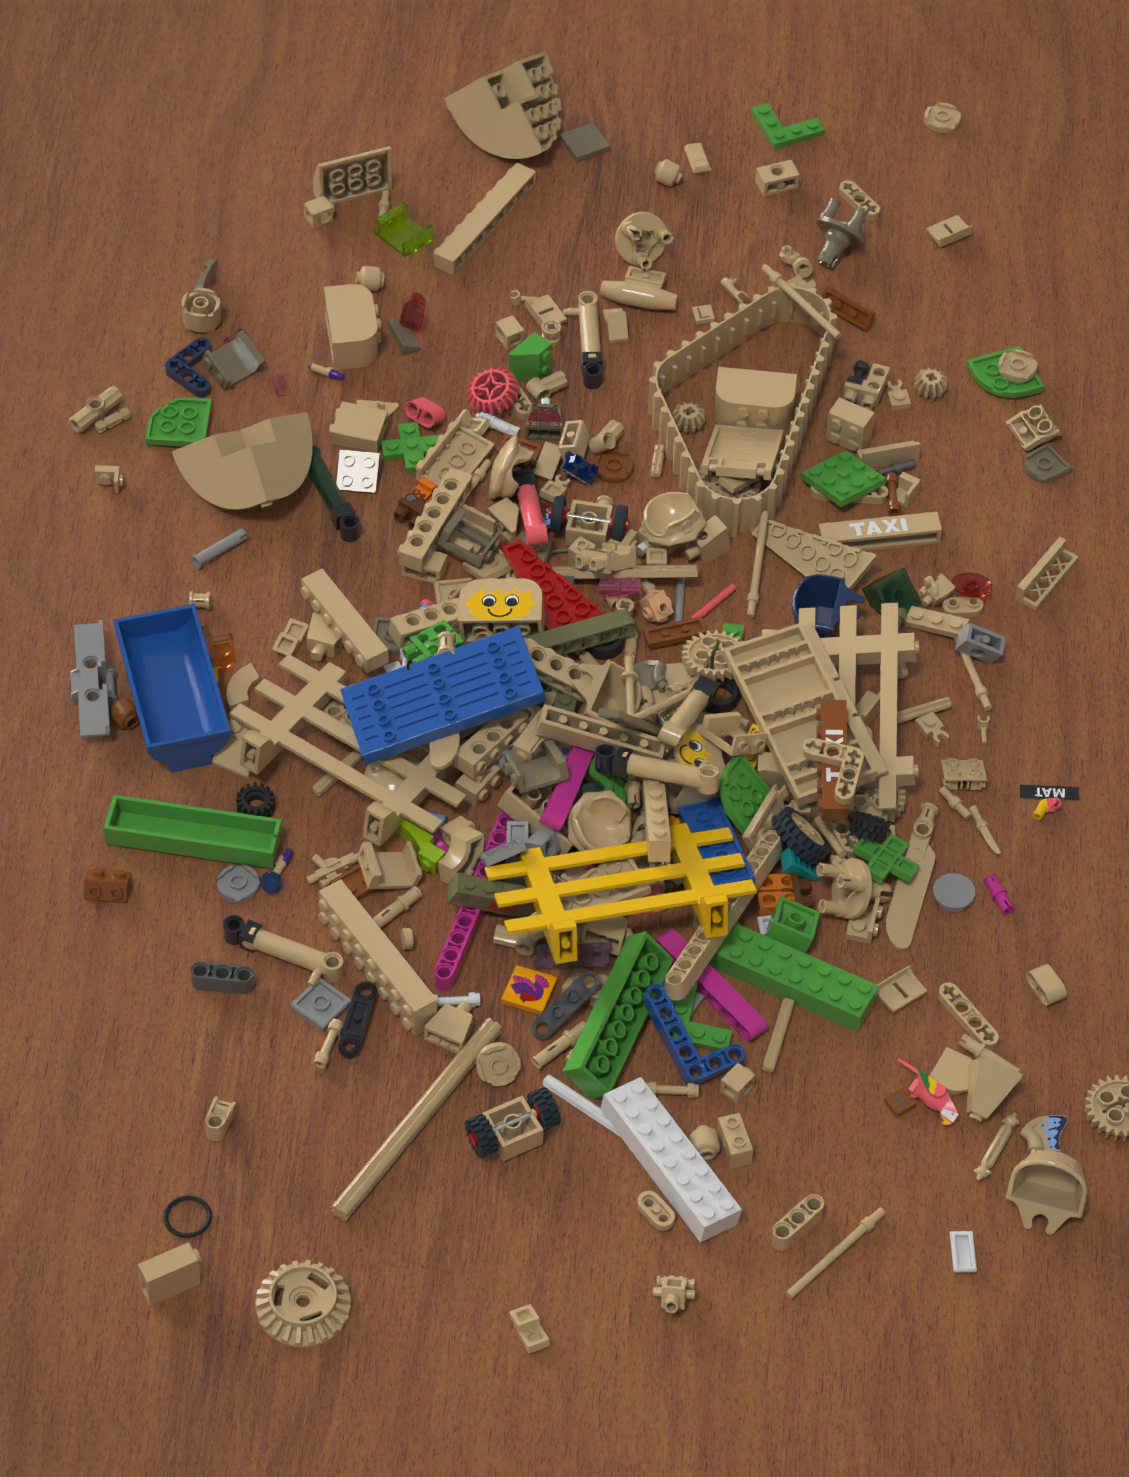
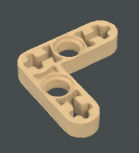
(843, 760)

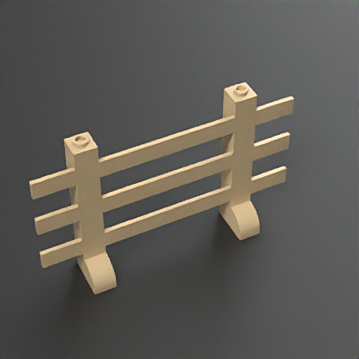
(855, 650)
(390, 807)

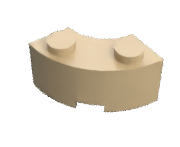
(462, 854)

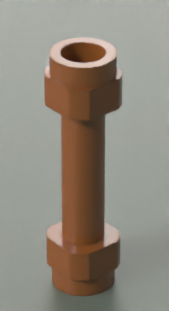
(893, 505)

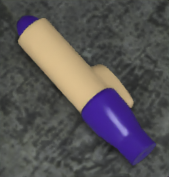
(329, 371)
(282, 861)

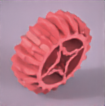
(490, 388)

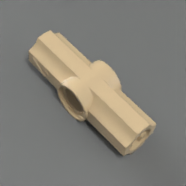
(95, 409)

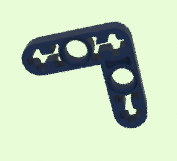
(185, 368)

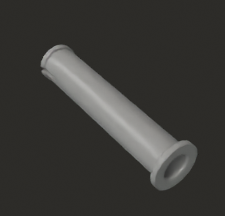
(218, 548)

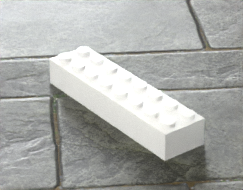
(670, 1159)

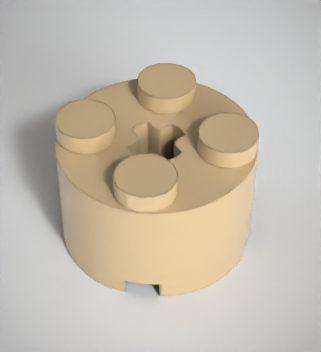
(201, 310)

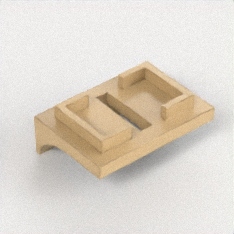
(957, 227)
(543, 305)
(906, 983)

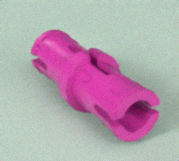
(999, 894)

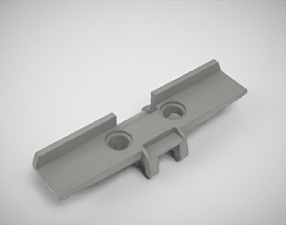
(85, 681)

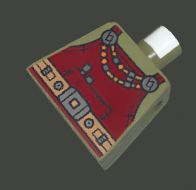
(544, 422)

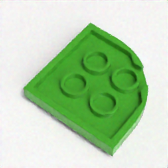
(986, 374)
(179, 422)
(741, 791)

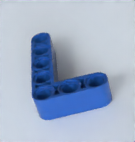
(684, 1042)

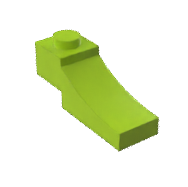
(424, 845)

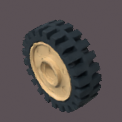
(801, 835)

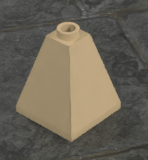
(988, 1086)

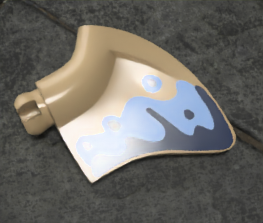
(1044, 1133)

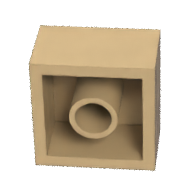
(849, 425)

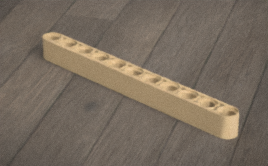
(701, 950)

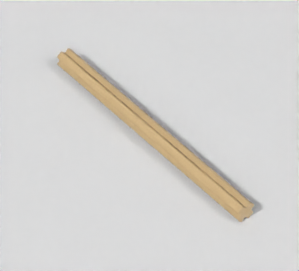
(415, 1120)

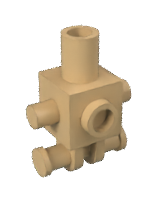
(674, 1292)

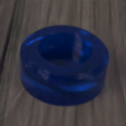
(271, 882)

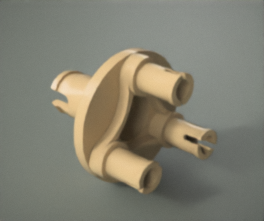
(642, 239)
(850, 888)

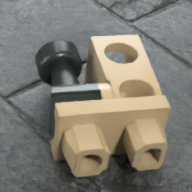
(866, 391)

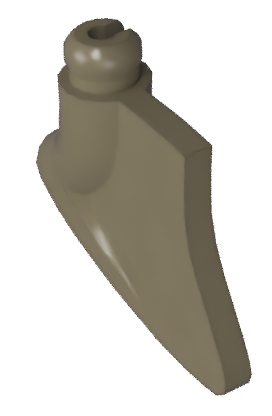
(651, 674)

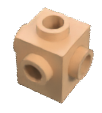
(656, 606)

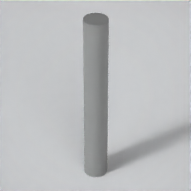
(679, 599)

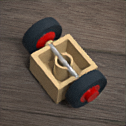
(588, 520)

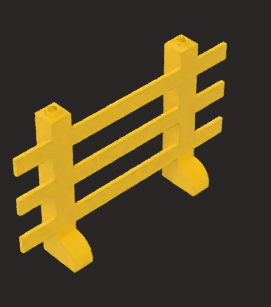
(560, 926)

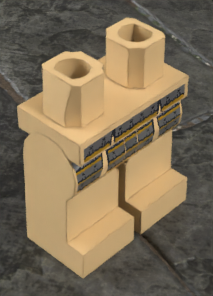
(607, 559)

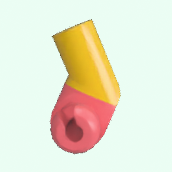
(1046, 806)

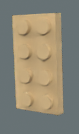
(455, 449)

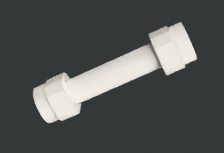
(472, 998)

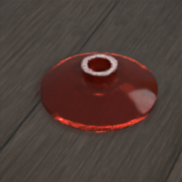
(971, 585)

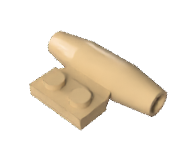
(641, 290)

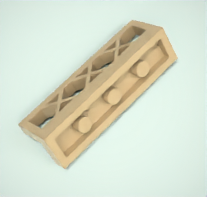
(1042, 568)

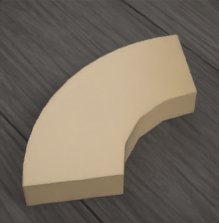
(240, 686)

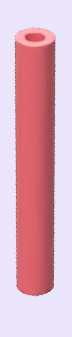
(715, 601)

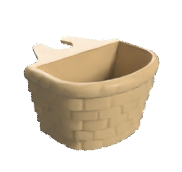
(605, 690)
(1049, 1186)

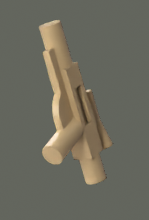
(330, 868)

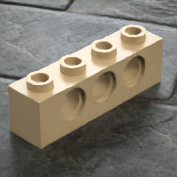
(414, 622)
(557, 679)
(490, 743)

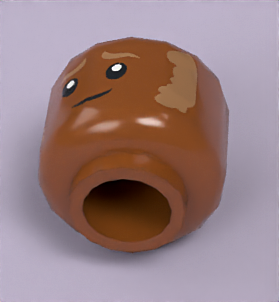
(124, 713)

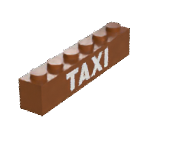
(832, 728)

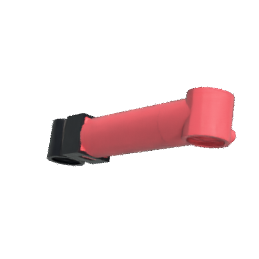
(530, 508)

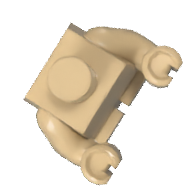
(937, 592)

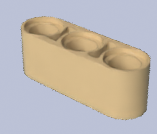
(793, 1231)

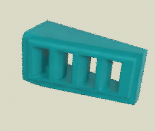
(795, 864)

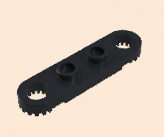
(566, 1005)
(357, 1019)

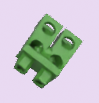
(426, 644)

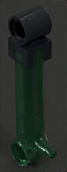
(341, 512)

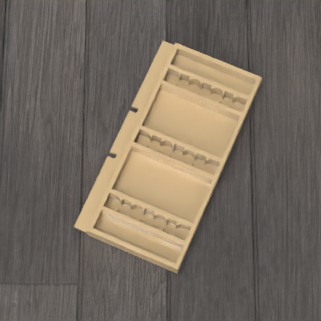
(783, 684)

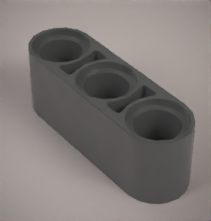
(222, 977)

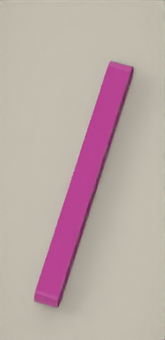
(468, 918)

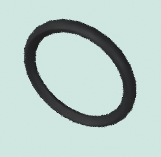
(182, 1198)

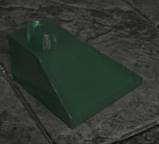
(892, 588)

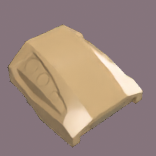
(1033, 427)

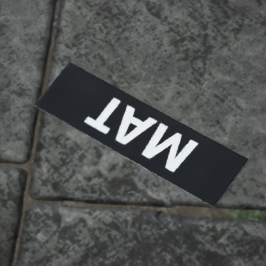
(1045, 792)

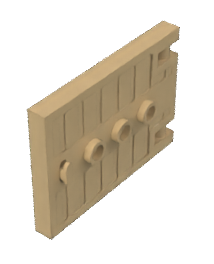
(742, 451)

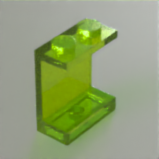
(401, 231)

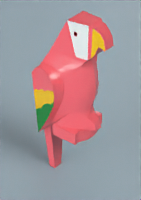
(933, 1095)

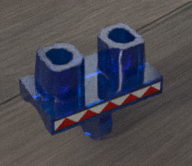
(579, 469)

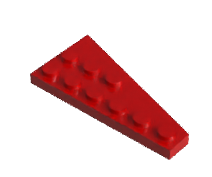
(561, 599)

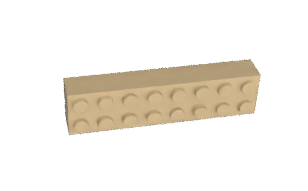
(376, 957)

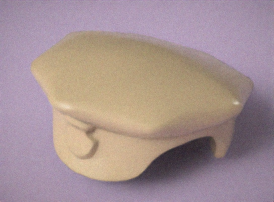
(502, 481)
(672, 519)
(599, 821)

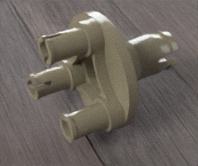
(839, 234)

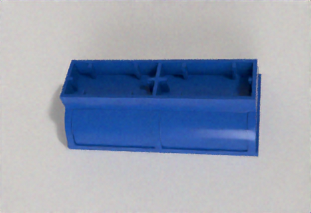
(173, 686)

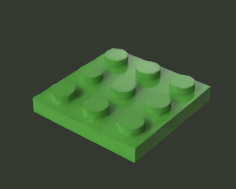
(843, 478)

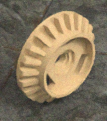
(285, 1321)

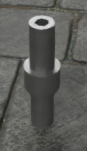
(897, 467)

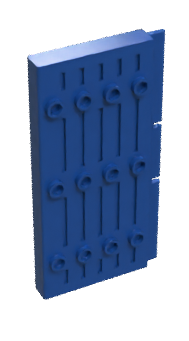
(442, 695)

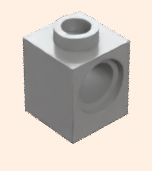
(546, 840)

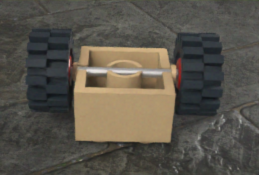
(513, 1125)

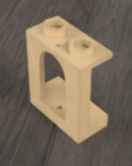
(728, 724)

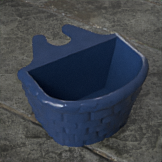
(826, 595)

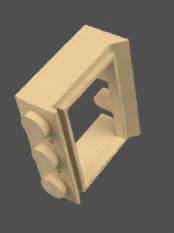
(527, 745)

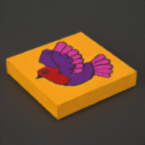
(529, 990)

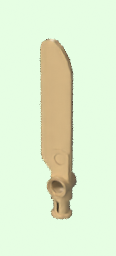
(445, 749)
(910, 896)

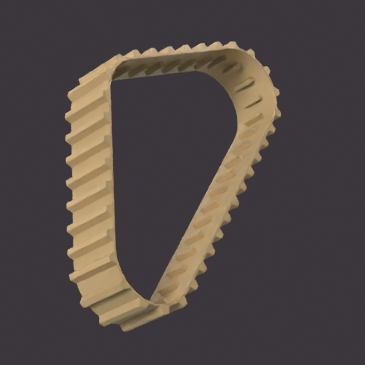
(765, 309)

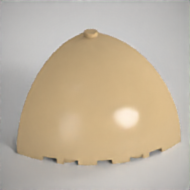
(511, 109)
(249, 464)

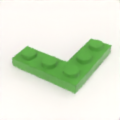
(783, 136)
(701, 1035)

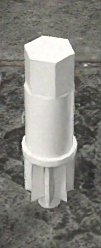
(499, 425)

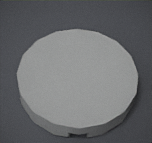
(238, 883)
(953, 892)

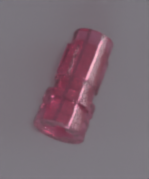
(617, 586)

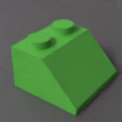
(531, 358)
(792, 924)

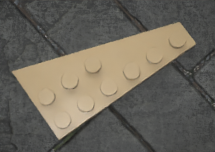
(817, 554)
(604, 896)

